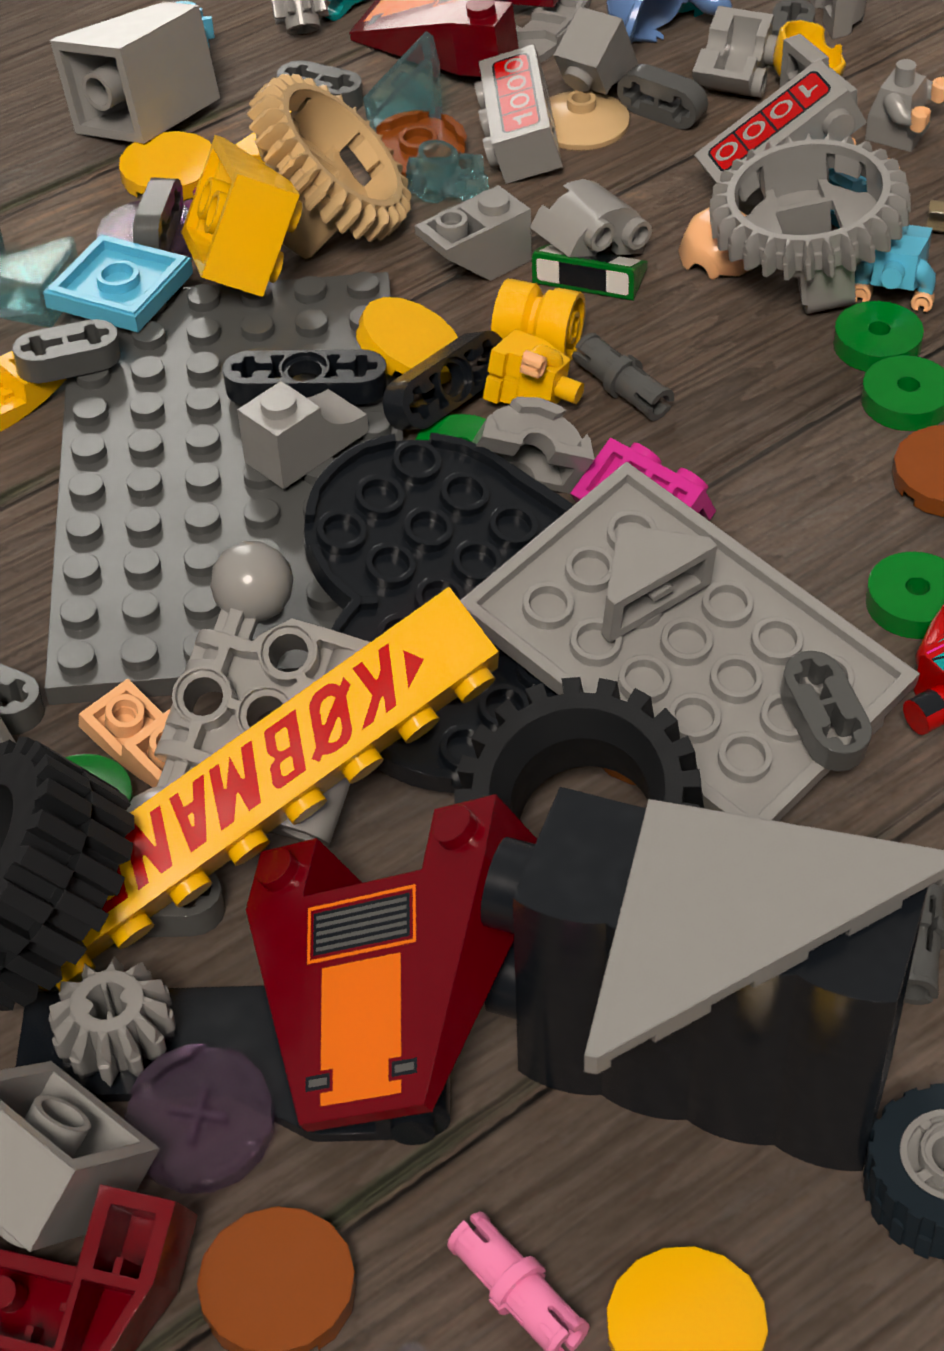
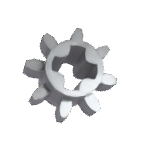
(299, 15)

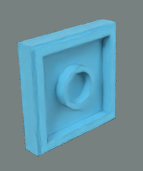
(119, 282)

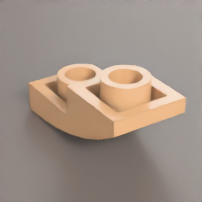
(127, 730)

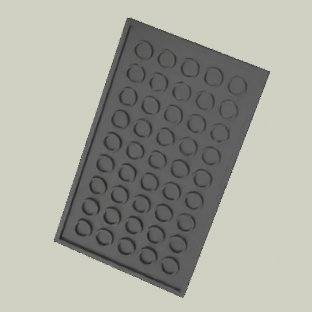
(164, 487)

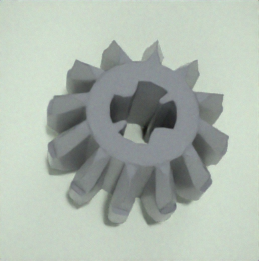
(111, 1021)

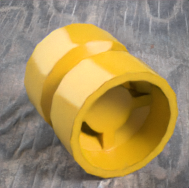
(552, 316)

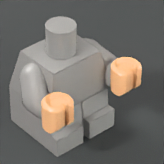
(899, 109)

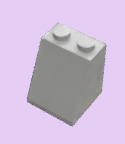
(137, 72)

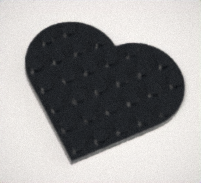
(399, 528)

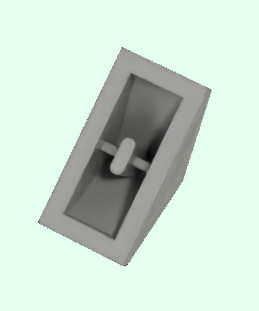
(652, 574)

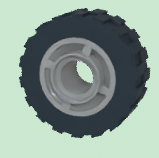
(907, 1170)

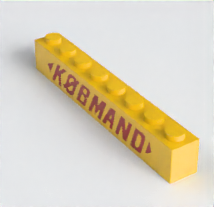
(290, 761)

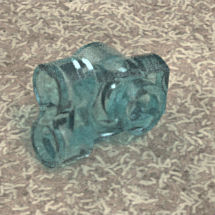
(444, 173)

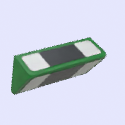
(592, 274)

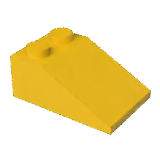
(240, 219)

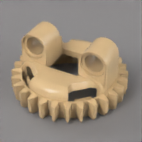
(307, 152)

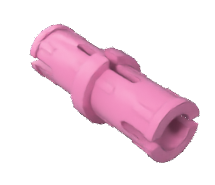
(517, 1285)

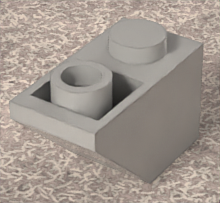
(482, 233)

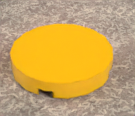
(165, 156)
(403, 333)
(685, 1304)

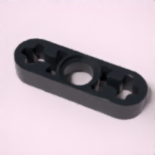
(358, 372)
(426, 380)

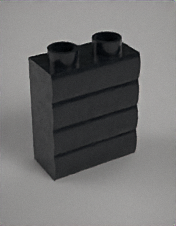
(766, 1067)

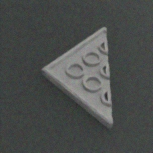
(731, 906)

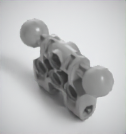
(249, 587)

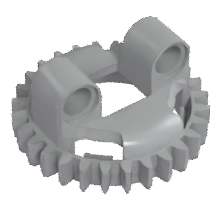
(794, 219)

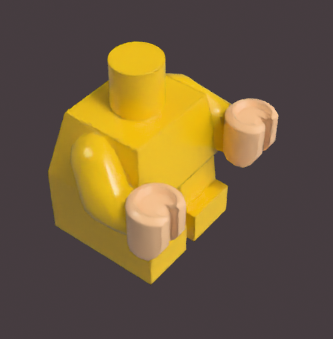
(529, 368)

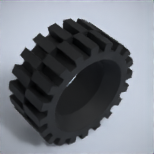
(580, 732)
(56, 864)

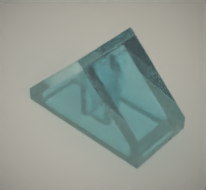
(408, 85)
(28, 275)

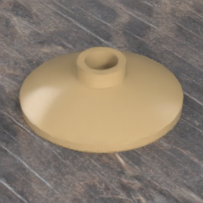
(588, 119)

